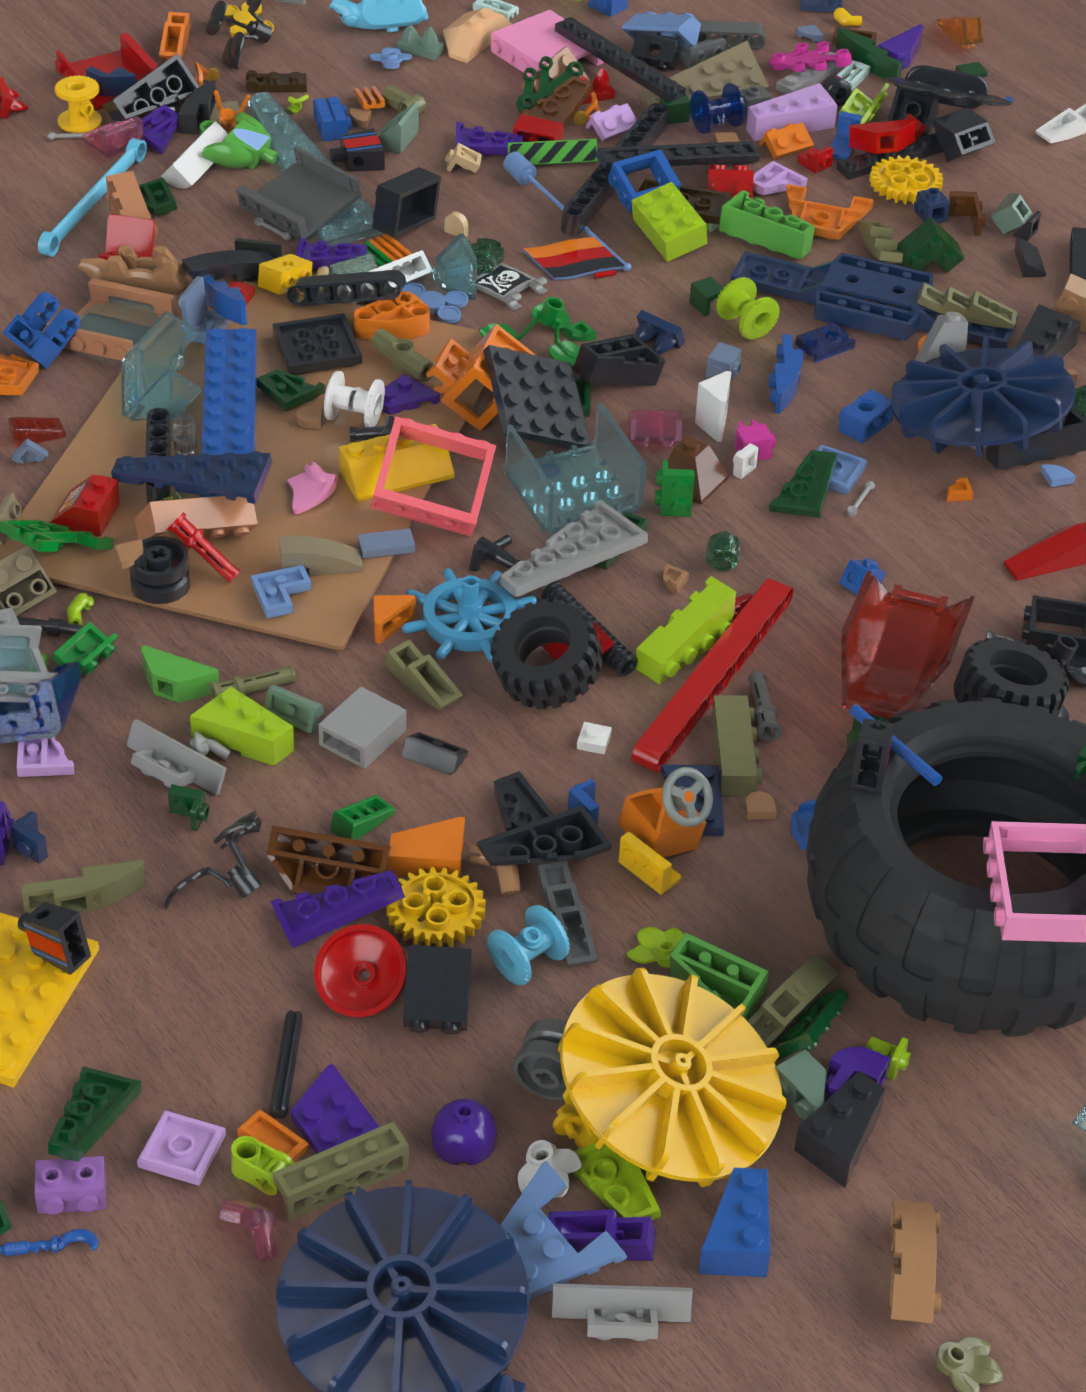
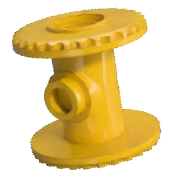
(80, 113)

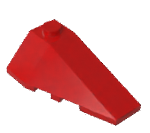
(1053, 553)

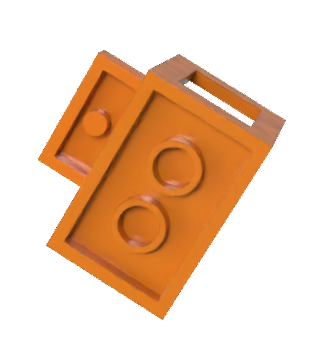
(460, 368)

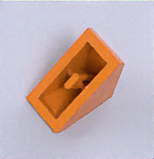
(391, 613)

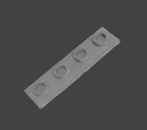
(172, 761)
(622, 1310)

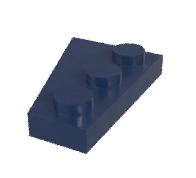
(715, 821)

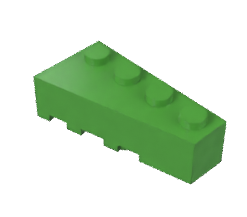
(766, 226)

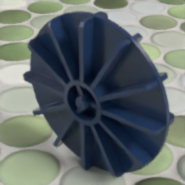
(983, 397)
(402, 1295)

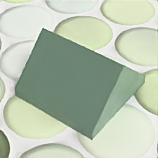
(400, 130)

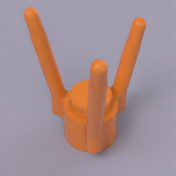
(227, 115)

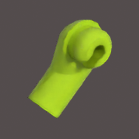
(74, 609)

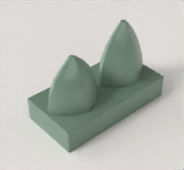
(424, 46)
(294, 708)

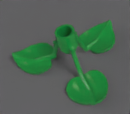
(552, 315)

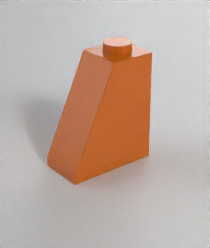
(427, 847)

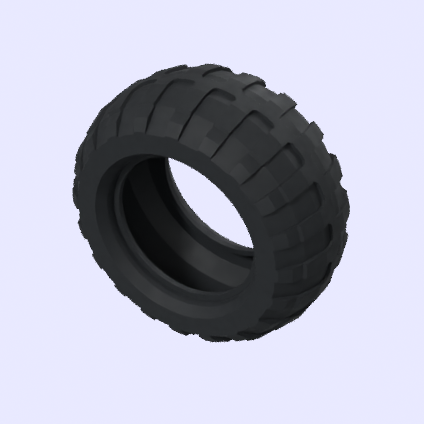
(922, 932)

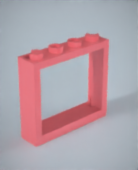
(426, 511)

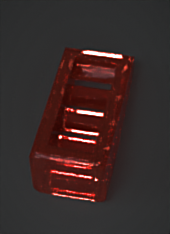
(35, 429)

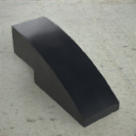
(197, 108)

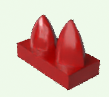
(601, 87)
(8, 100)

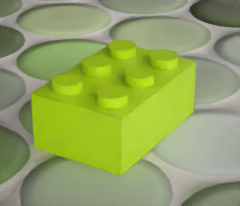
(669, 221)

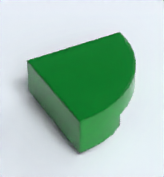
(579, 332)

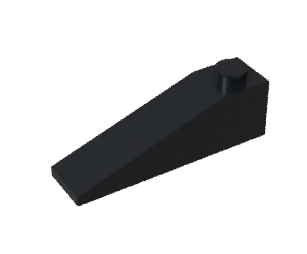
(554, 838)

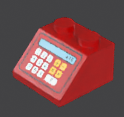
(89, 505)

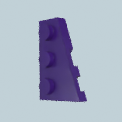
(485, 142)
(325, 255)

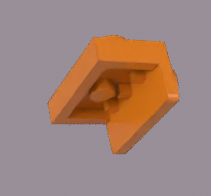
(787, 140)

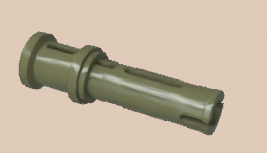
(255, 682)

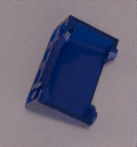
(46, 711)

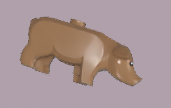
(155, 274)

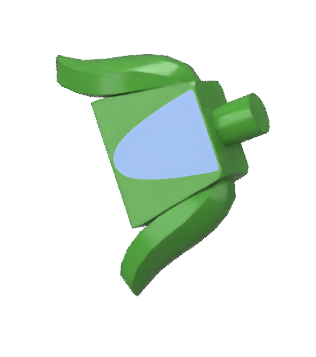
(244, 146)

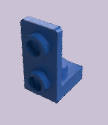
(841, 140)

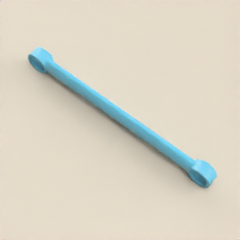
(50, 241)

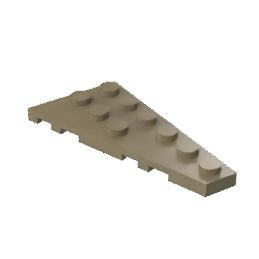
(731, 66)

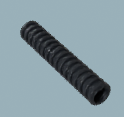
(617, 655)

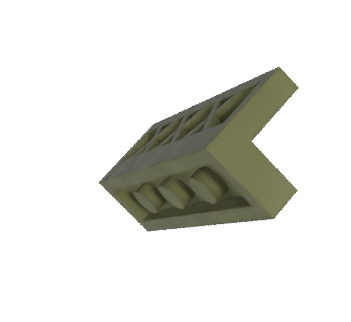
(341, 1167)

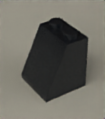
(437, 989)

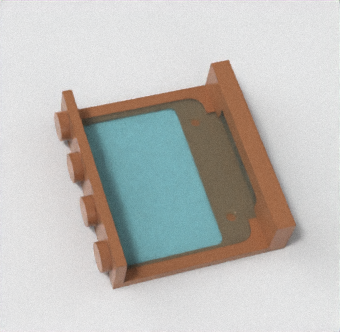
(117, 318)

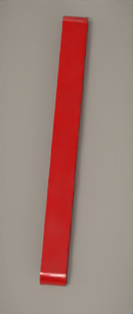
(712, 675)

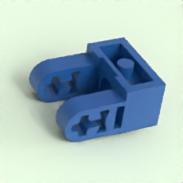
(28, 328)

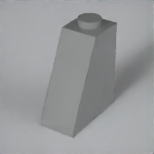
(948, 330)

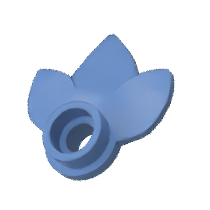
(390, 57)

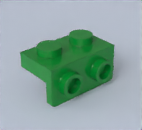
(675, 491)
(86, 648)

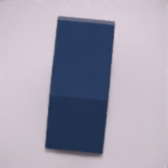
(113, 82)

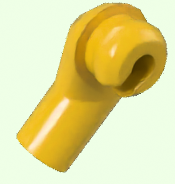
(846, 19)

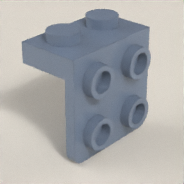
(196, 313)

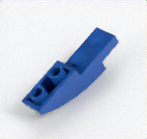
(786, 374)

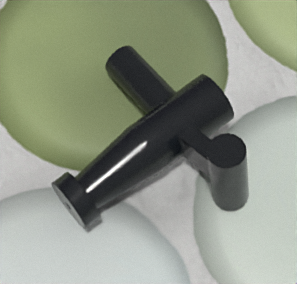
(372, 432)
(485, 549)

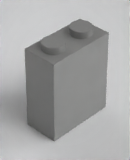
(362, 727)

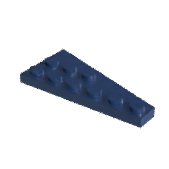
(199, 474)

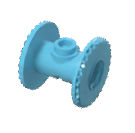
(540, 936)

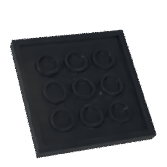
(537, 397)

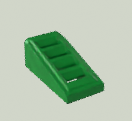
(359, 818)

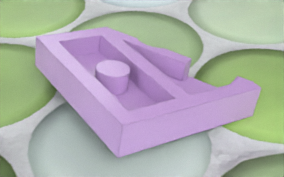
(42, 758)

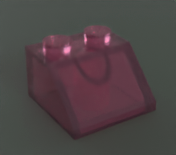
(655, 427)

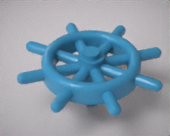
(468, 614)

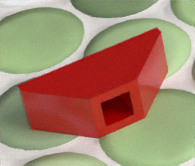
(882, 136)

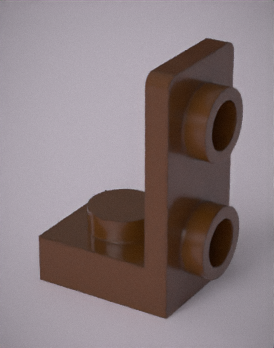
(967, 204)

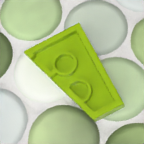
(616, 1182)

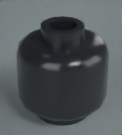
(837, 88)

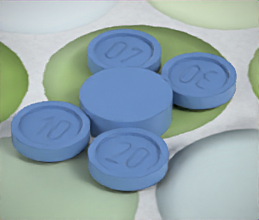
(437, 301)

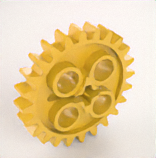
(903, 178)
(437, 908)

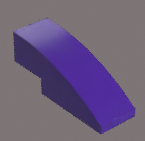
(633, 1234)

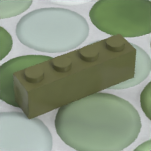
(735, 745)

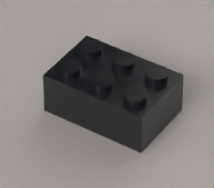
(406, 202)

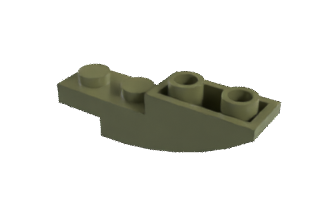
(94, 890)
(792, 998)

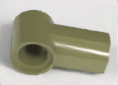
(400, 100)

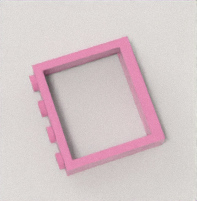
(1031, 838)

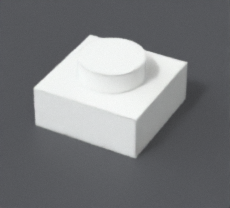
(745, 461)
(594, 738)

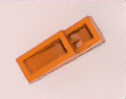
(175, 34)

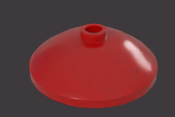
(347, 957)

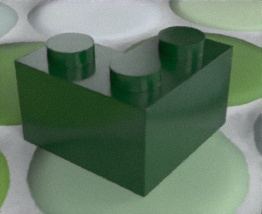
(929, 244)

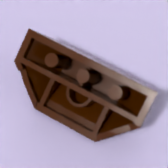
(318, 860)

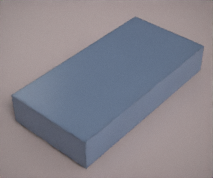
(386, 543)

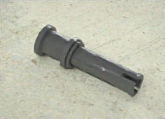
(765, 713)

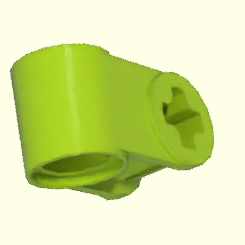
(257, 1162)

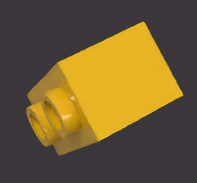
(281, 272)

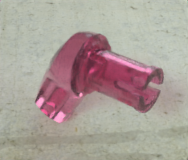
(255, 1219)

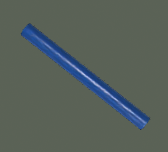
(902, 750)

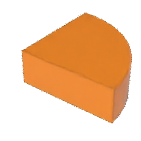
(960, 490)

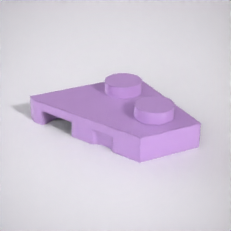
(774, 179)

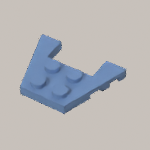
(543, 1248)

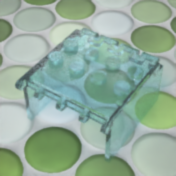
(572, 481)

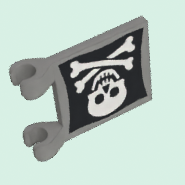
(506, 284)

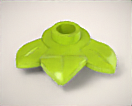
(655, 945)

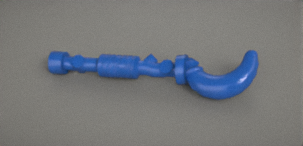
(55, 1244)

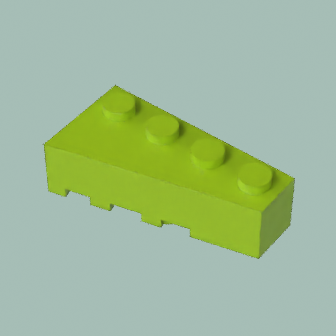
(687, 632)

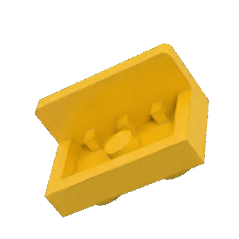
(647, 864)

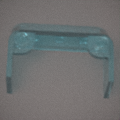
(150, 370)

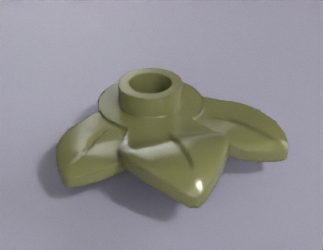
(968, 1364)

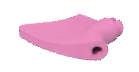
(311, 487)

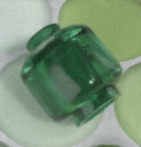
(723, 551)

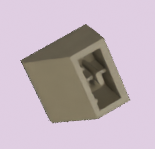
(23, 581)

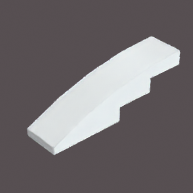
(1064, 126)

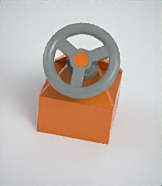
(667, 814)

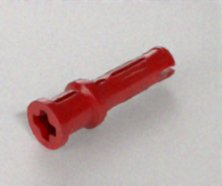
(194, 538)

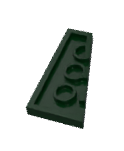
(93, 1108)

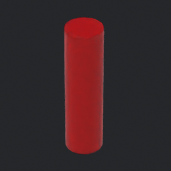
(604, 273)

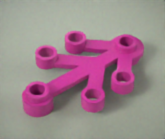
(813, 59)

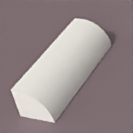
(191, 164)
(411, 266)

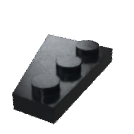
(518, 801)

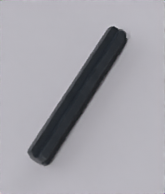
(286, 1064)

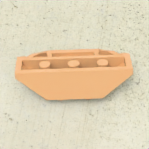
(472, 33)

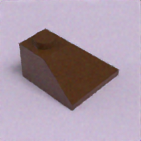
(707, 468)

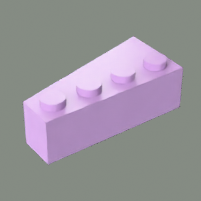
(807, 105)

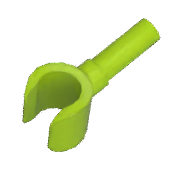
(296, 104)

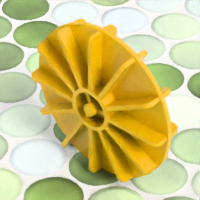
(671, 1077)

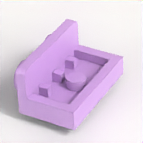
(613, 122)

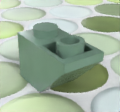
(1011, 213)
(802, 1083)

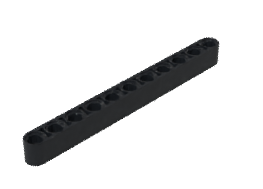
(596, 188)

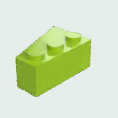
(245, 727)

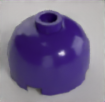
(464, 1132)

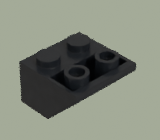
(962, 133)

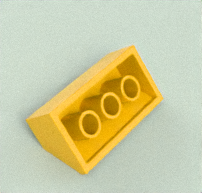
(411, 465)

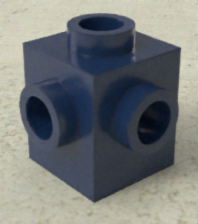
(932, 204)

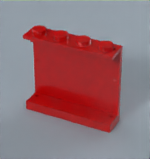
(130, 58)

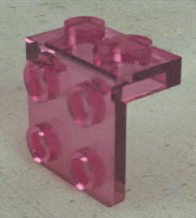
(114, 136)

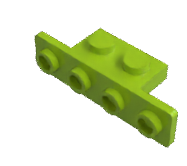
(862, 105)

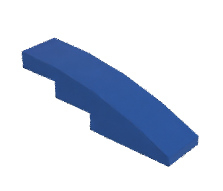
(225, 300)

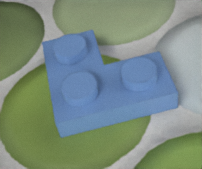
(276, 586)

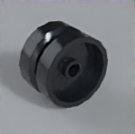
(161, 571)

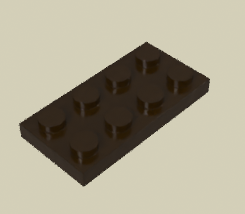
(704, 201)

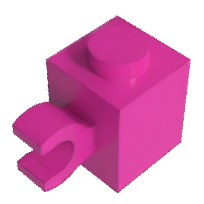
(757, 435)

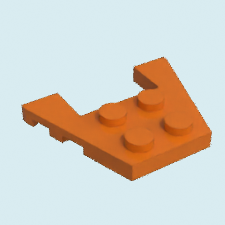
(829, 220)
(16, 374)

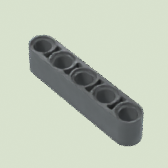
(725, 29)

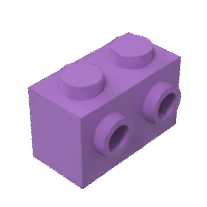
(70, 1185)

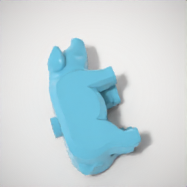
(380, 13)

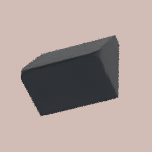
(1030, 227)

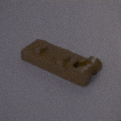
(275, 82)

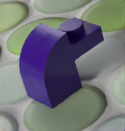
(849, 1062)

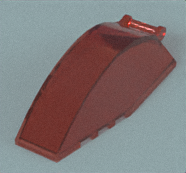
(896, 646)

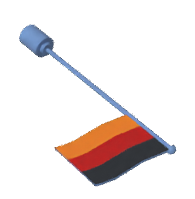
(570, 257)

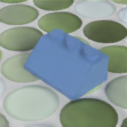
(683, 27)

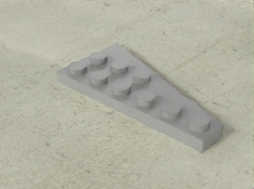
(577, 546)

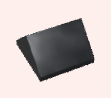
(918, 103)

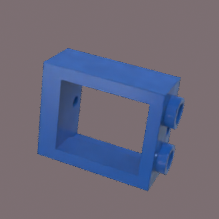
(654, 161)

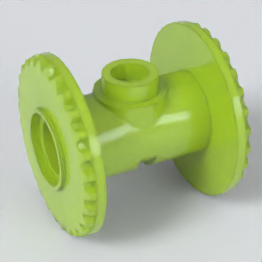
(756, 316)

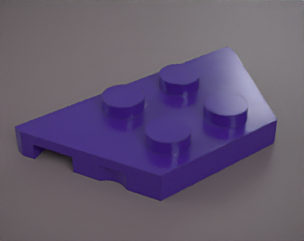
(330, 1112)

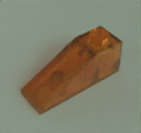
(963, 30)

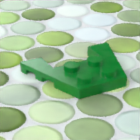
(49, 536)

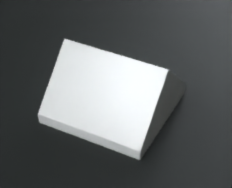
(713, 405)

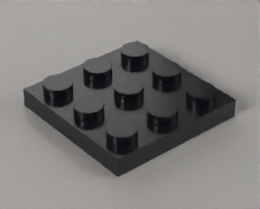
(317, 344)

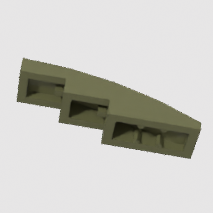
(880, 241)
(975, 309)

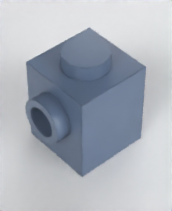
(724, 359)

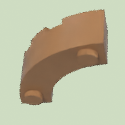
(915, 1245)

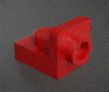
(816, 159)

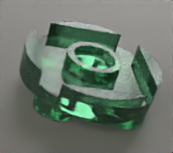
(488, 254)

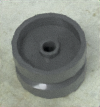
(538, 1060)

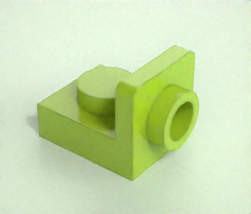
(898, 1055)

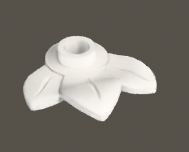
(561, 1160)

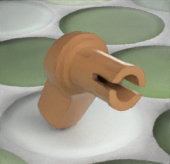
(507, 874)

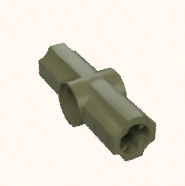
(402, 354)

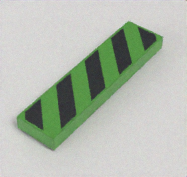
(556, 151)

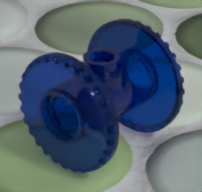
(716, 111)

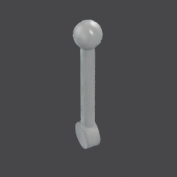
(52, 136)
(259, 221)
(852, 510)

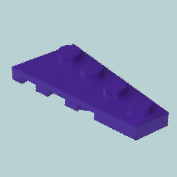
(325, 911)

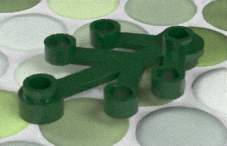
(545, 87)

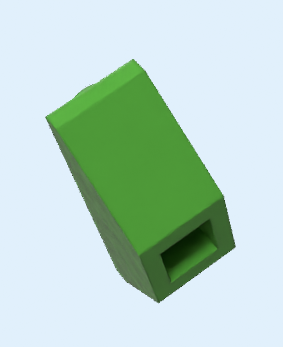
(176, 676)

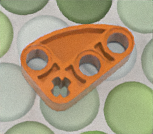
(402, 317)

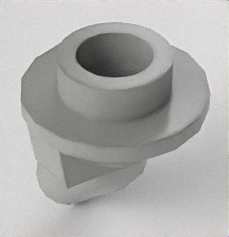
(203, 745)

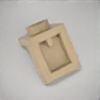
(465, 157)

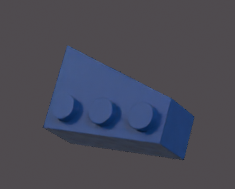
(740, 1230)

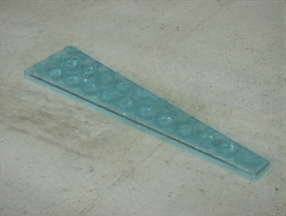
(350, 224)

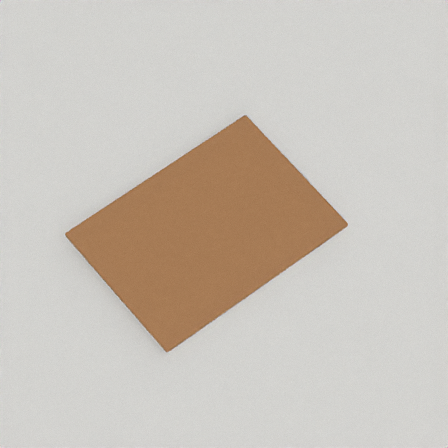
(336, 601)

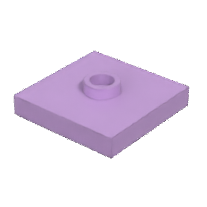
(181, 1147)

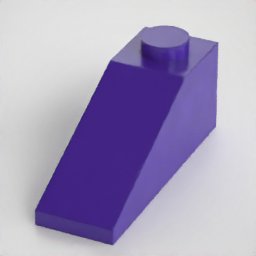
(904, 46)

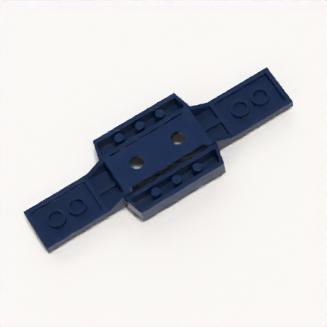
(862, 279)

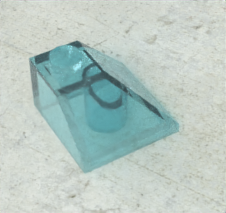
(457, 268)

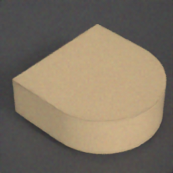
(456, 224)

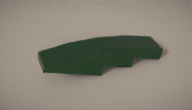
(865, 52)

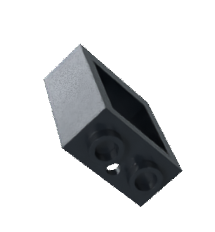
(1056, 612)

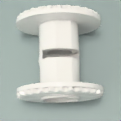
(354, 399)

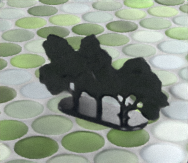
(952, 86)

